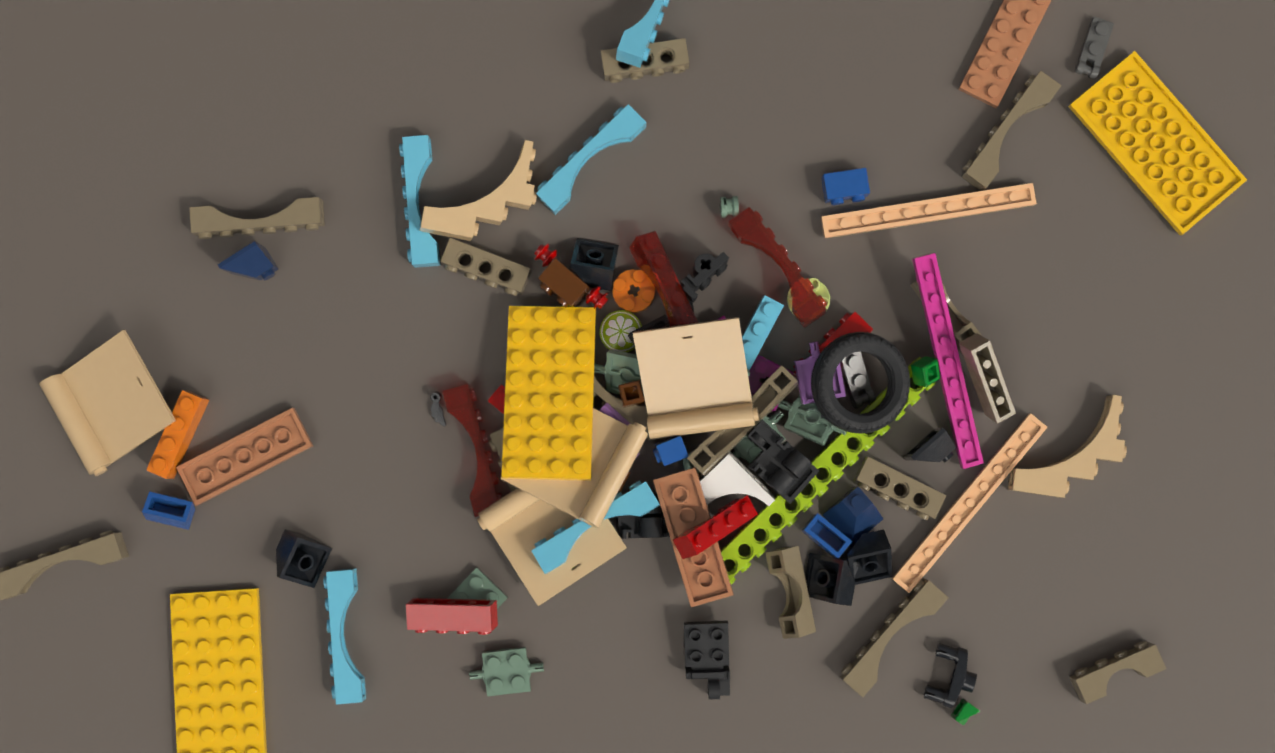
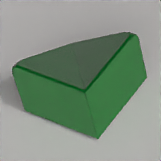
(925, 371)
(964, 711)

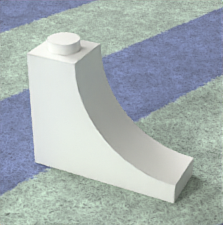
(733, 477)

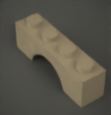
(961, 326)
(797, 615)
(1092, 682)

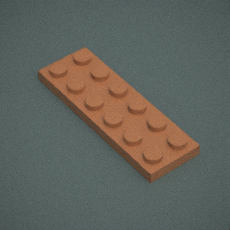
(1003, 49)
(244, 456)
(685, 508)

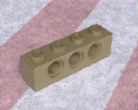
(675, 48)
(456, 250)
(931, 498)

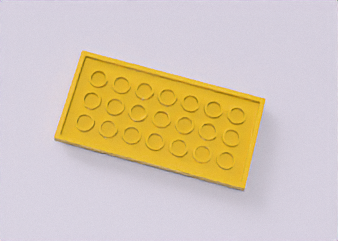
(1157, 143)
(549, 393)
(218, 671)

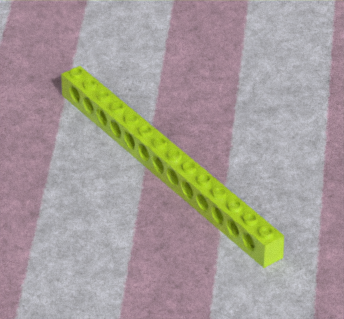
(818, 487)

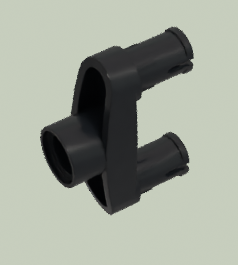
(960, 679)

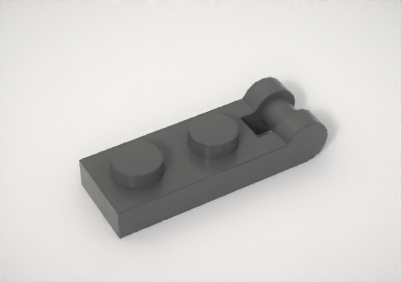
(1094, 47)
(857, 379)

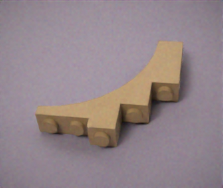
(491, 209)
(1082, 463)

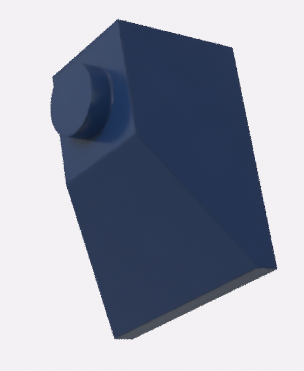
(251, 262)
(853, 515)

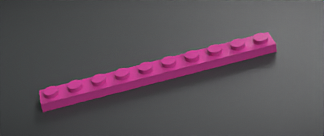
(948, 359)

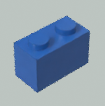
(845, 186)
(670, 450)
(168, 510)
(826, 536)

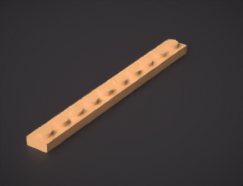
(928, 210)
(969, 503)

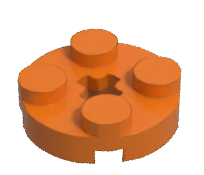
(629, 302)

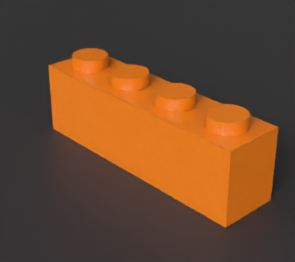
(177, 435)

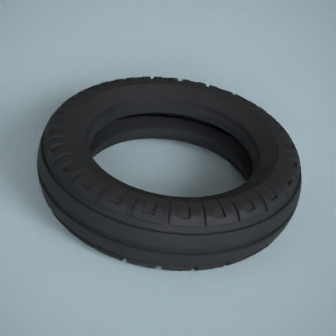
(896, 392)

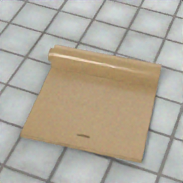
(694, 380)
(107, 403)
(613, 454)
(523, 520)

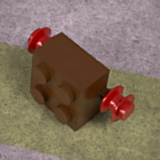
(564, 284)

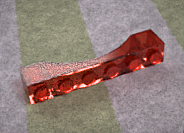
(751, 232)
(654, 262)
(461, 405)

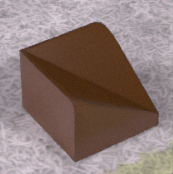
(631, 393)

